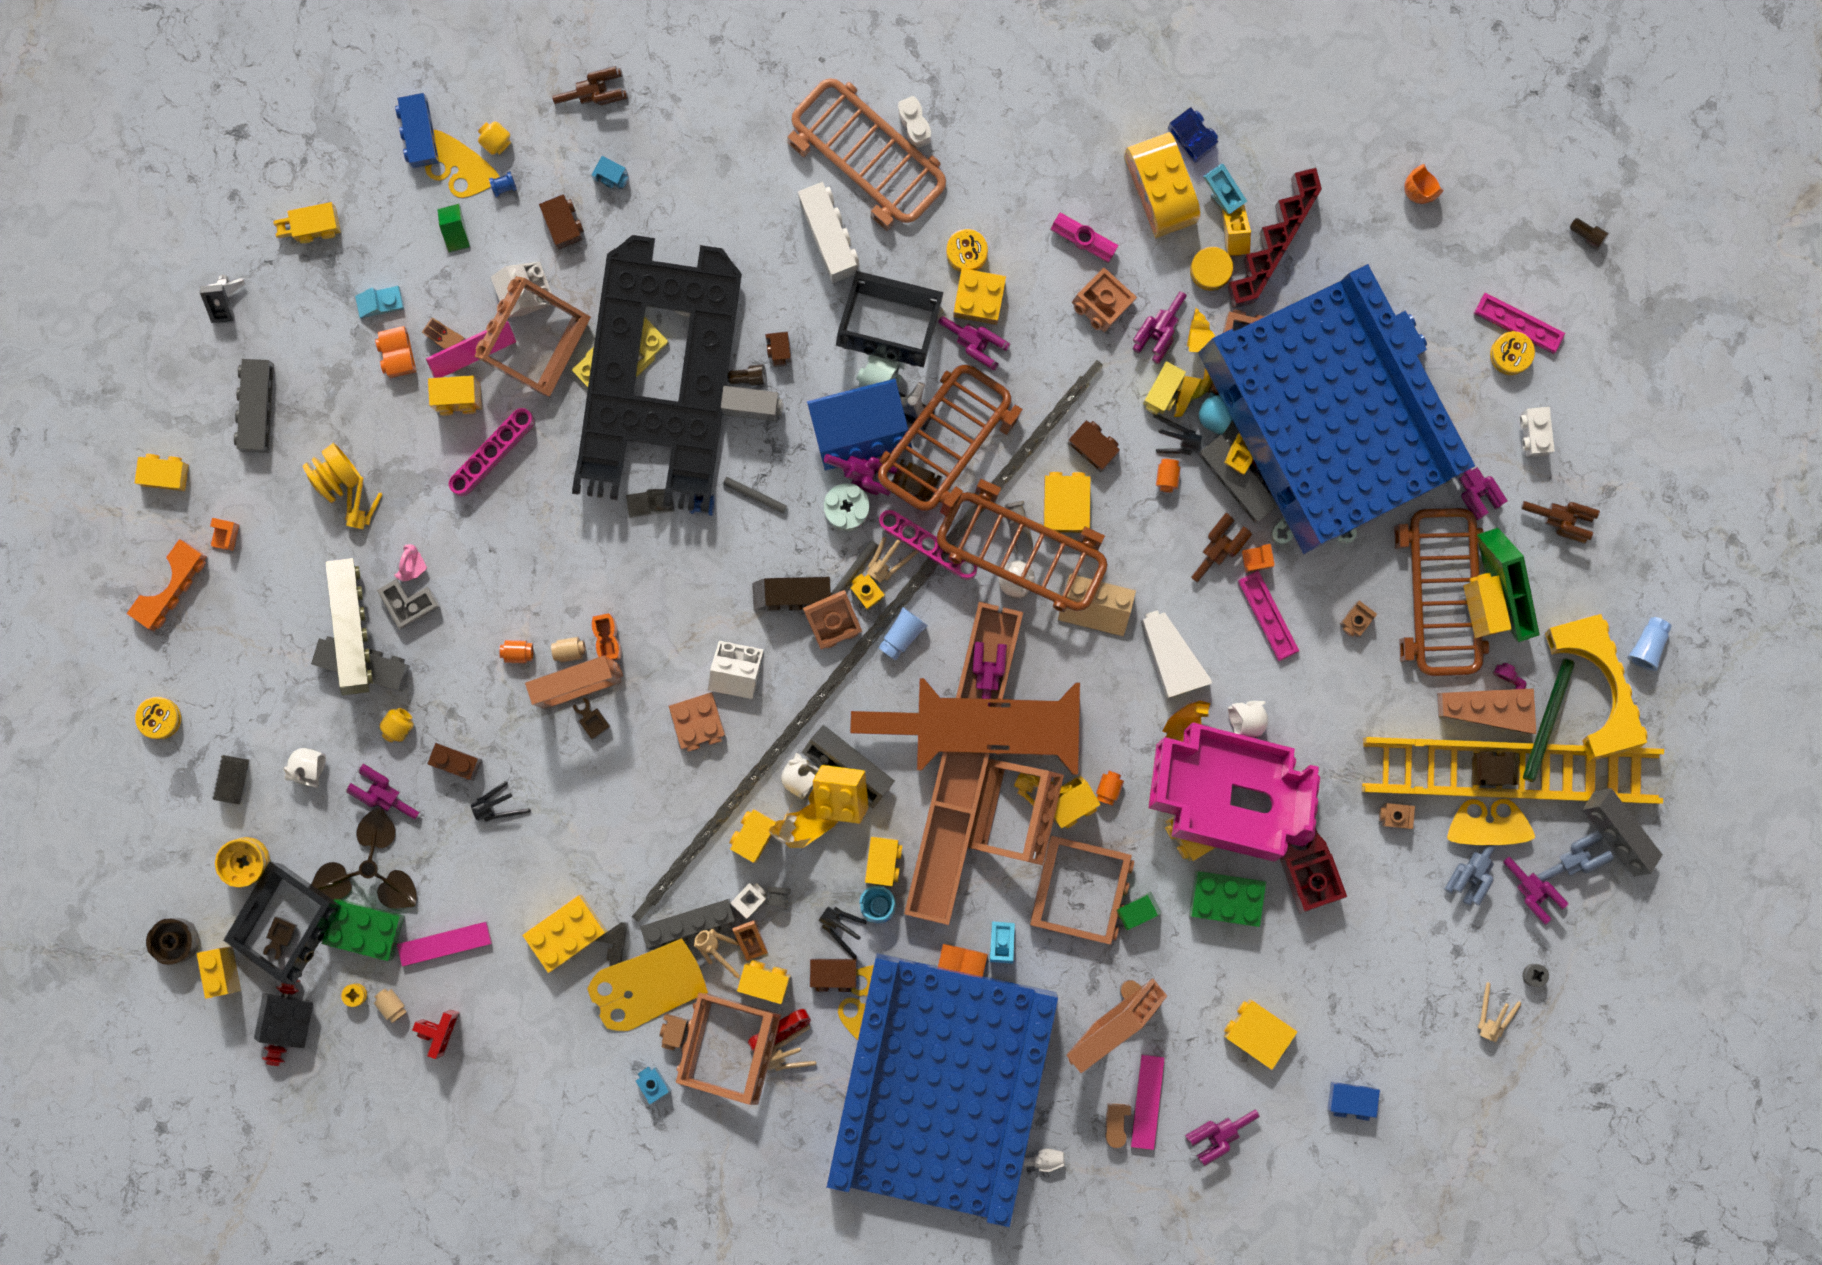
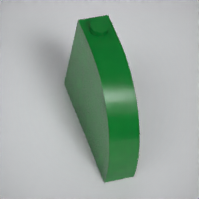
(1504, 559)

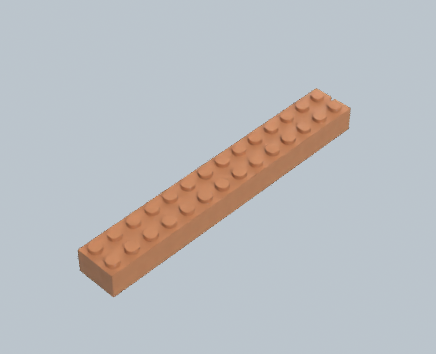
(958, 782)

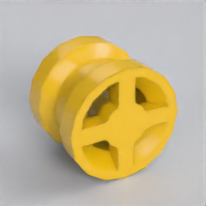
(359, 995)

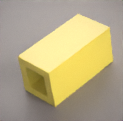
(1163, 389)

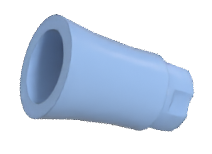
(902, 633)
(1650, 644)

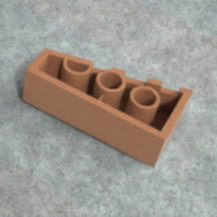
(1495, 708)

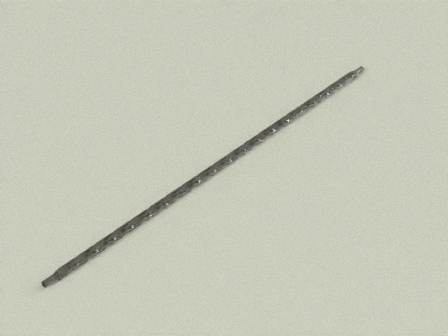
(858, 651)

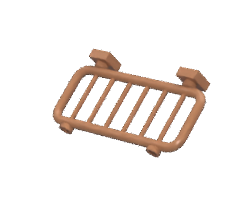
(884, 215)

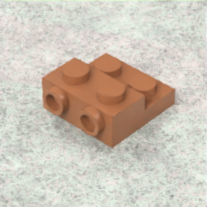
(1103, 300)
(832, 620)
(697, 722)

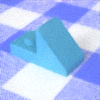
(1224, 189)
(377, 302)
(1002, 942)

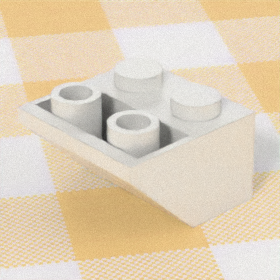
(527, 301)
(735, 669)

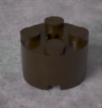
(913, 486)
(1495, 770)
(167, 953)

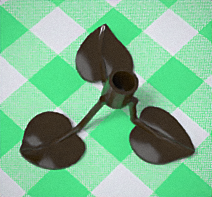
(395, 891)

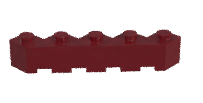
(1276, 238)

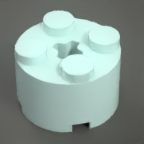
(879, 370)
(858, 512)

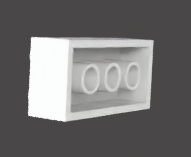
(826, 229)

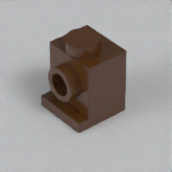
(779, 348)

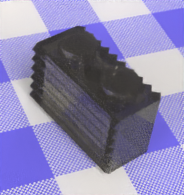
(230, 779)

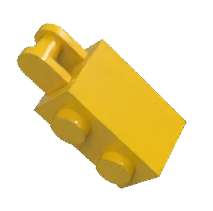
(310, 223)

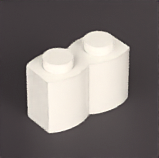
(917, 127)

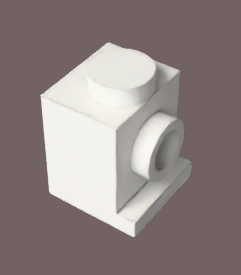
(741, 903)

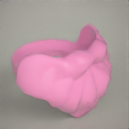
(411, 564)

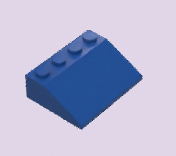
(859, 422)

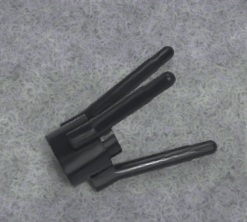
(1190, 440)
(483, 808)
(831, 918)

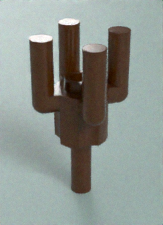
(595, 89)
(1565, 518)
(1221, 545)

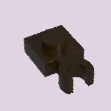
(593, 721)
(281, 934)

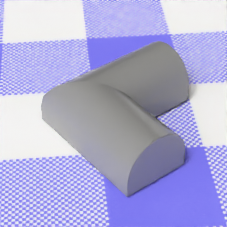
(405, 609)

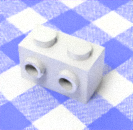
(1537, 432)

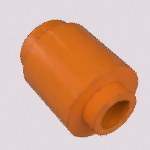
(1168, 475)
(516, 651)
(1109, 788)

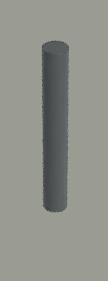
(745, 490)
(854, 569)

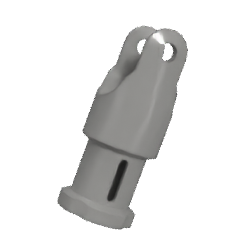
(1017, 507)

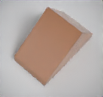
(750, 940)

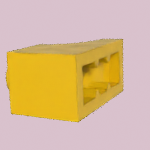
(1237, 231)

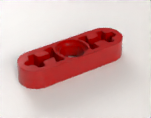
(787, 1026)

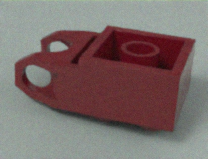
(1317, 864)

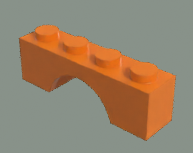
(184, 562)

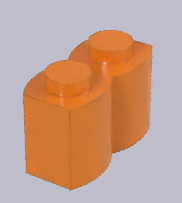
(396, 352)
(605, 631)
(962, 960)

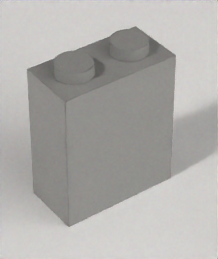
(751, 403)

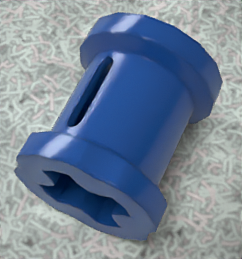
(503, 184)
(697, 506)

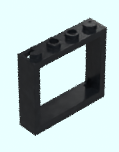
(897, 292)
(254, 908)

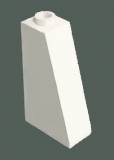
(1173, 658)

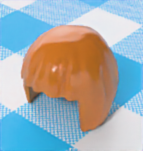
(1422, 186)

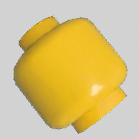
(494, 137)
(396, 725)

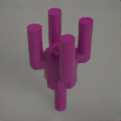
(1159, 328)
(975, 341)
(861, 472)
(1477, 486)
(988, 672)
(379, 793)
(1535, 891)
(1219, 1135)

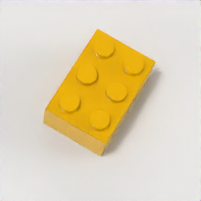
(564, 933)

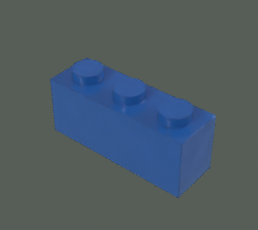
(417, 130)

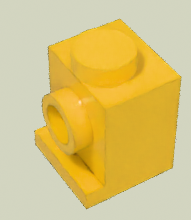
(870, 599)

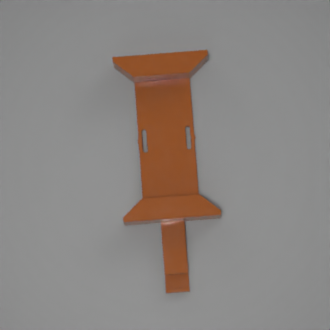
(972, 725)

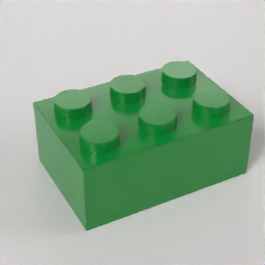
(1227, 898)
(364, 930)

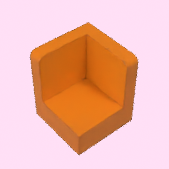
(224, 534)
(1258, 558)

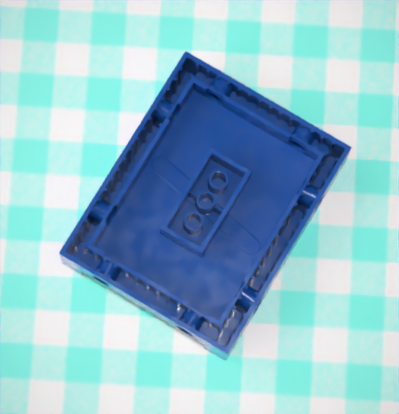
(1336, 409)
(943, 1088)

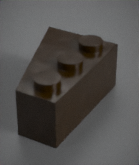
(789, 592)

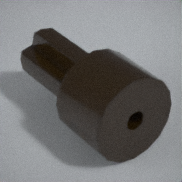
(1594, 236)
(754, 375)

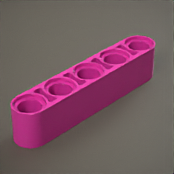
(480, 454)
(917, 541)

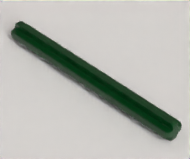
(1548, 720)

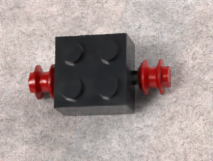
(282, 1022)

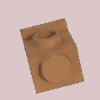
(1361, 610)
(1406, 820)
(673, 1031)

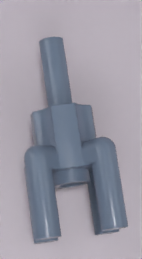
(1578, 858)
(1476, 873)

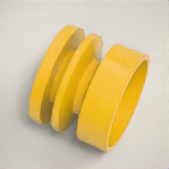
(331, 473)
(231, 868)

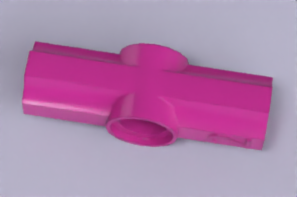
(1072, 229)

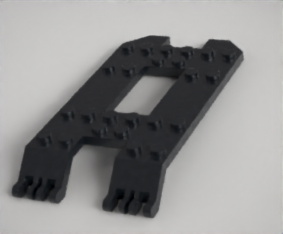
(694, 420)

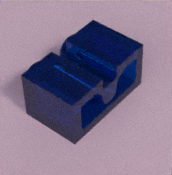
(1193, 135)

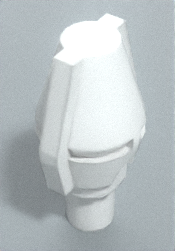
(1046, 1160)

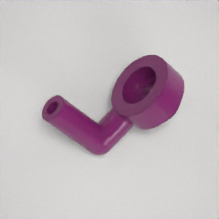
(1508, 673)

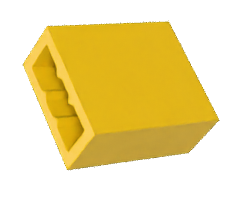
(1066, 502)
(1487, 605)
(218, 972)
(1259, 1033)

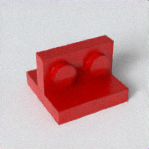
(438, 1032)

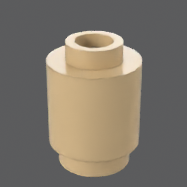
(568, 649)
(389, 1005)

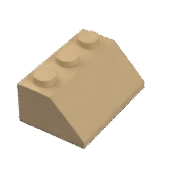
(1108, 610)

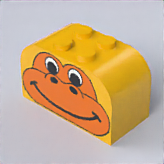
(1163, 184)

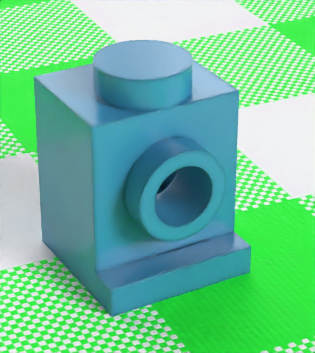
(610, 173)
(660, 1089)

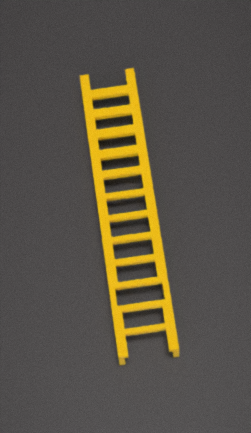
(1522, 748)

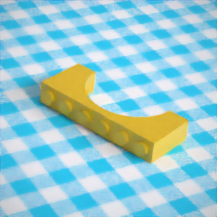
(1591, 641)

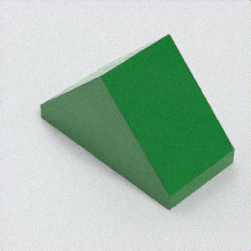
(453, 228)
(1139, 911)

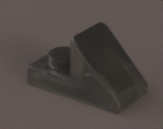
(647, 503)
(616, 937)

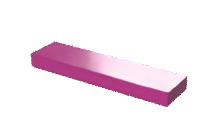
(1516, 320)
(463, 353)
(1268, 616)
(444, 943)
(1147, 1102)

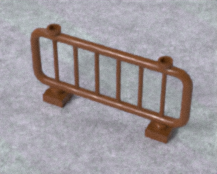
(942, 495)
(1403, 537)
(1087, 544)

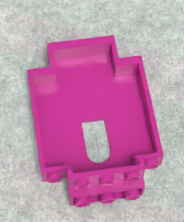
(1196, 784)

